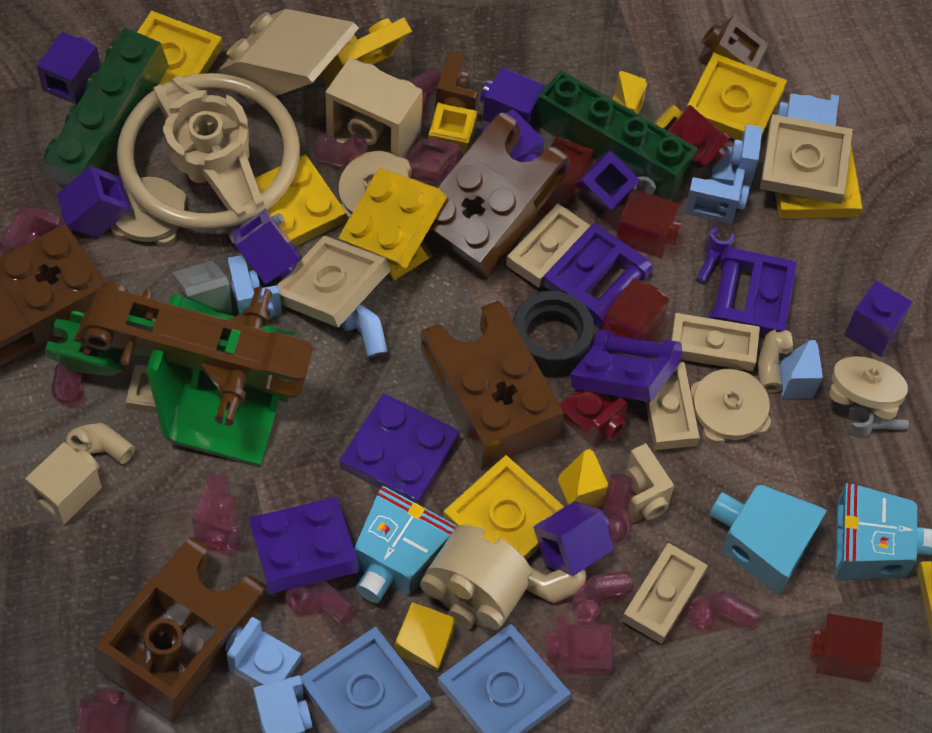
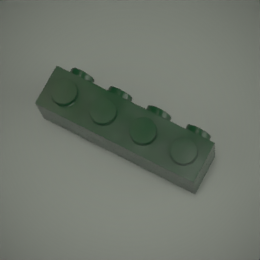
(93, 127)

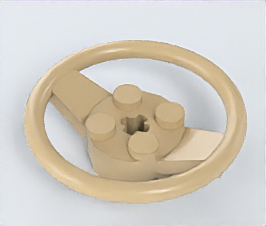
(213, 158)

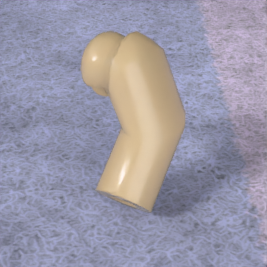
(555, 585)

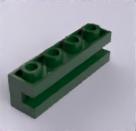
(601, 124)

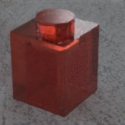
(649, 223)
(637, 311)
(847, 647)

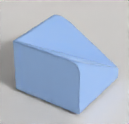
(801, 372)

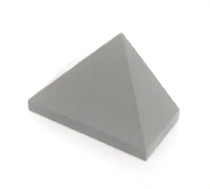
(206, 285)

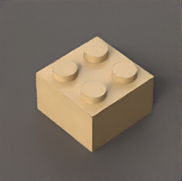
(375, 107)

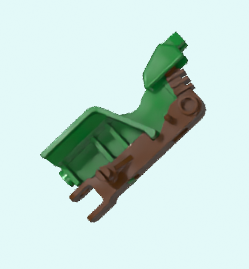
(207, 370)

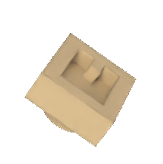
(650, 482)

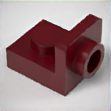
(702, 134)
(594, 415)

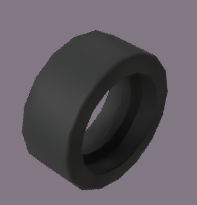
(564, 307)

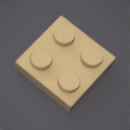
(806, 159)
(332, 280)

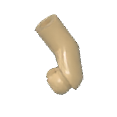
(768, 360)
(98, 439)

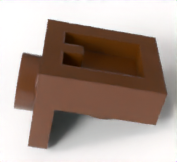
(734, 42)
(453, 84)

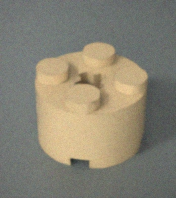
(477, 578)

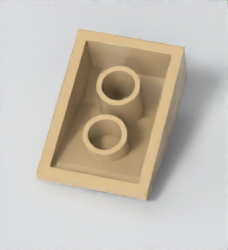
(287, 49)

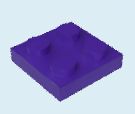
(399, 449)
(303, 545)

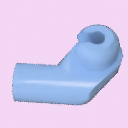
(371, 330)

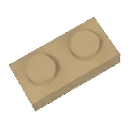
(546, 244)
(716, 341)
(673, 414)
(664, 593)

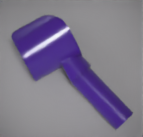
(713, 249)

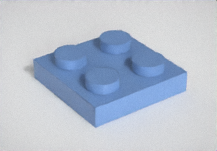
(504, 685)
(365, 687)

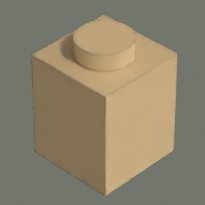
(64, 482)

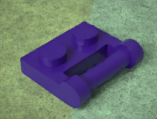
(589, 263)
(767, 292)
(624, 375)

